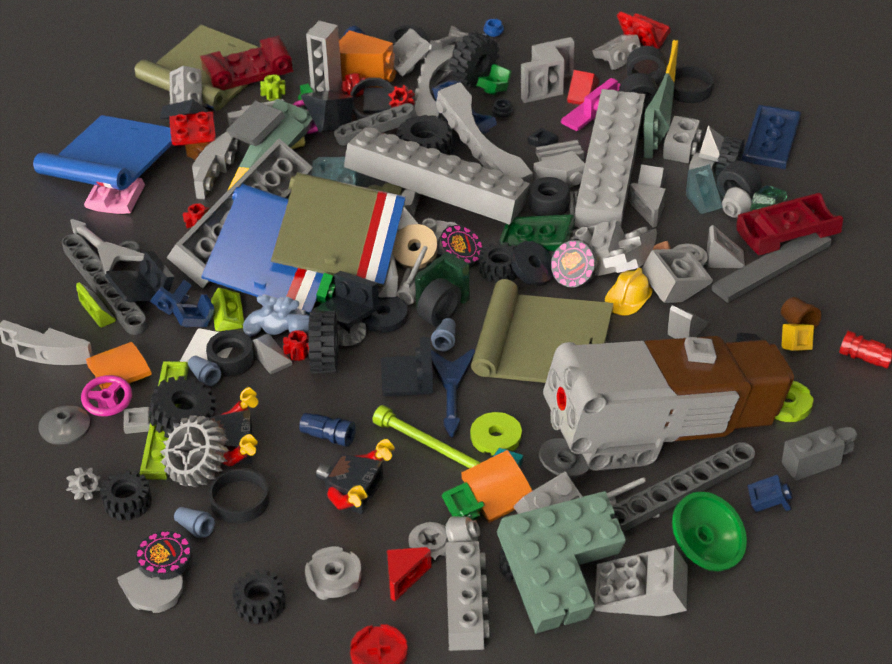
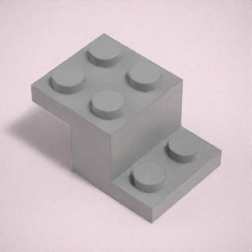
(547, 71)

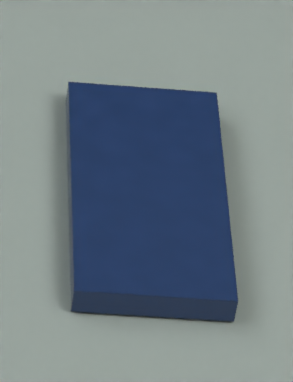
(771, 136)

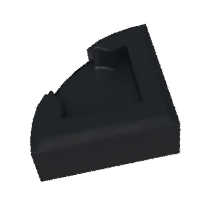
(542, 138)

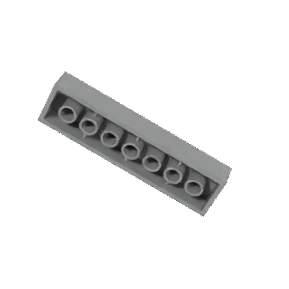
(610, 158)
(268, 173)
(437, 175)

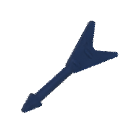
(451, 376)

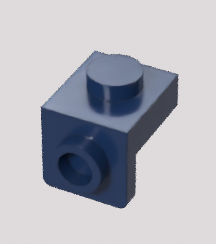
(166, 301)
(195, 315)

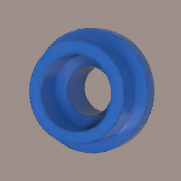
(493, 27)

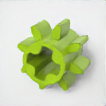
(273, 87)

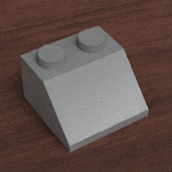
(675, 274)

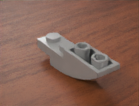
(212, 160)
(632, 250)
(46, 348)

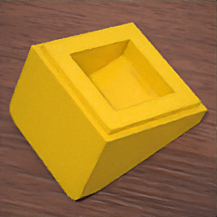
(797, 337)

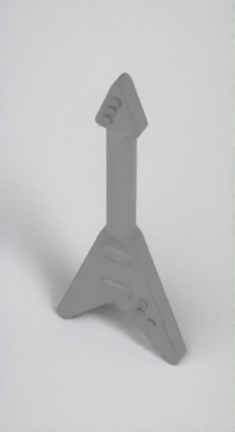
(455, 35)
(108, 252)

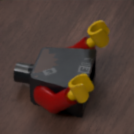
(238, 429)
(355, 478)

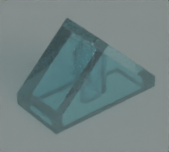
(702, 189)

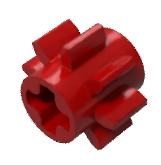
(349, 83)
(398, 93)
(194, 214)
(296, 345)

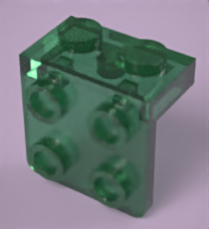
(447, 267)

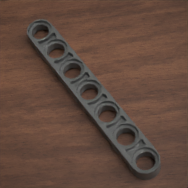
(106, 290)
(685, 477)

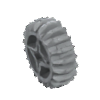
(199, 454)

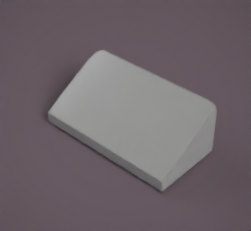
(391, 281)

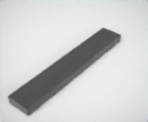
(769, 266)

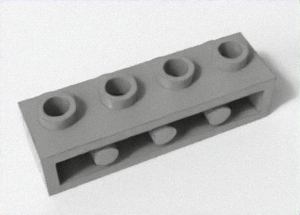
(324, 57)
(465, 596)

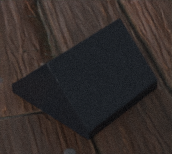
(329, 109)

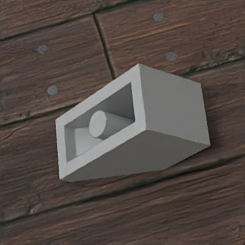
(563, 166)

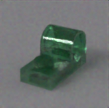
(767, 196)

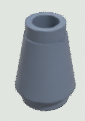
(444, 336)
(204, 370)
(195, 521)

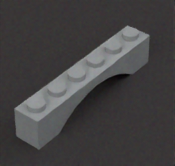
(432, 73)
(455, 105)

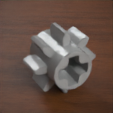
(90, 480)

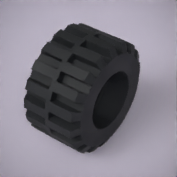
(427, 132)

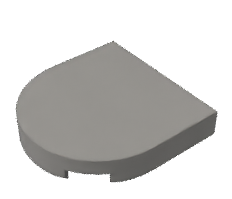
(150, 593)

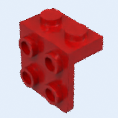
(648, 30)
(192, 128)

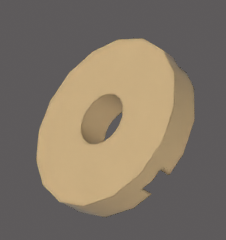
(414, 234)

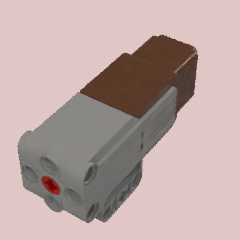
(632, 396)

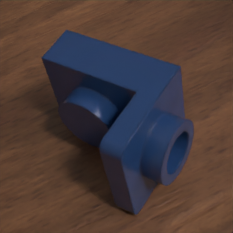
(770, 493)

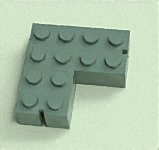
(546, 555)

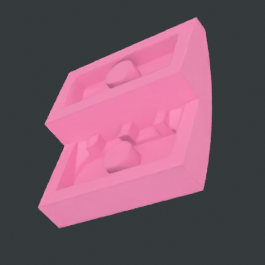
(114, 200)

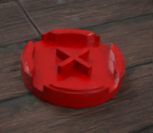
(379, 646)

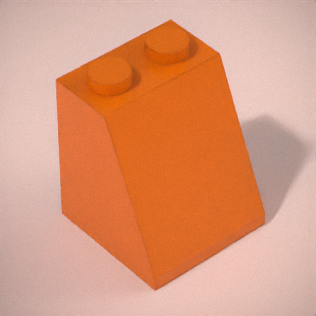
(366, 56)

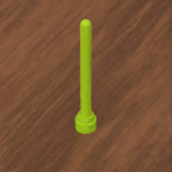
(385, 418)

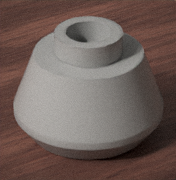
(736, 202)
(462, 529)

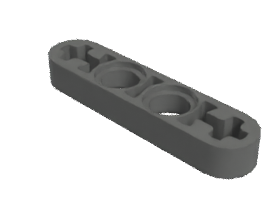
(394, 118)

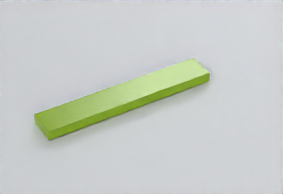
(151, 462)

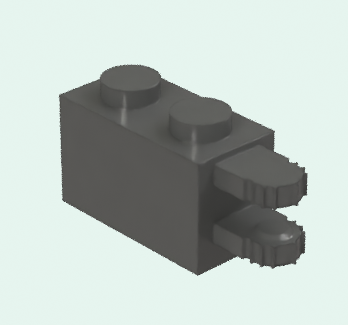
(817, 451)

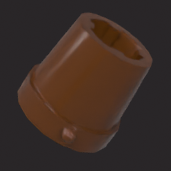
(799, 312)

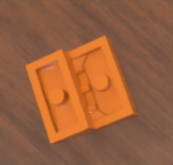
(121, 362)
(497, 484)

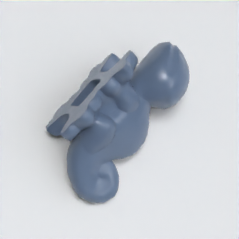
(276, 317)

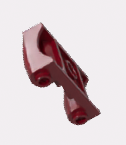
(248, 65)
(781, 222)

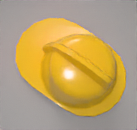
(629, 292)

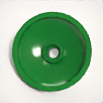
(709, 531)

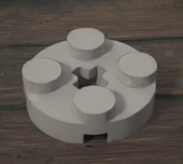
(336, 585)

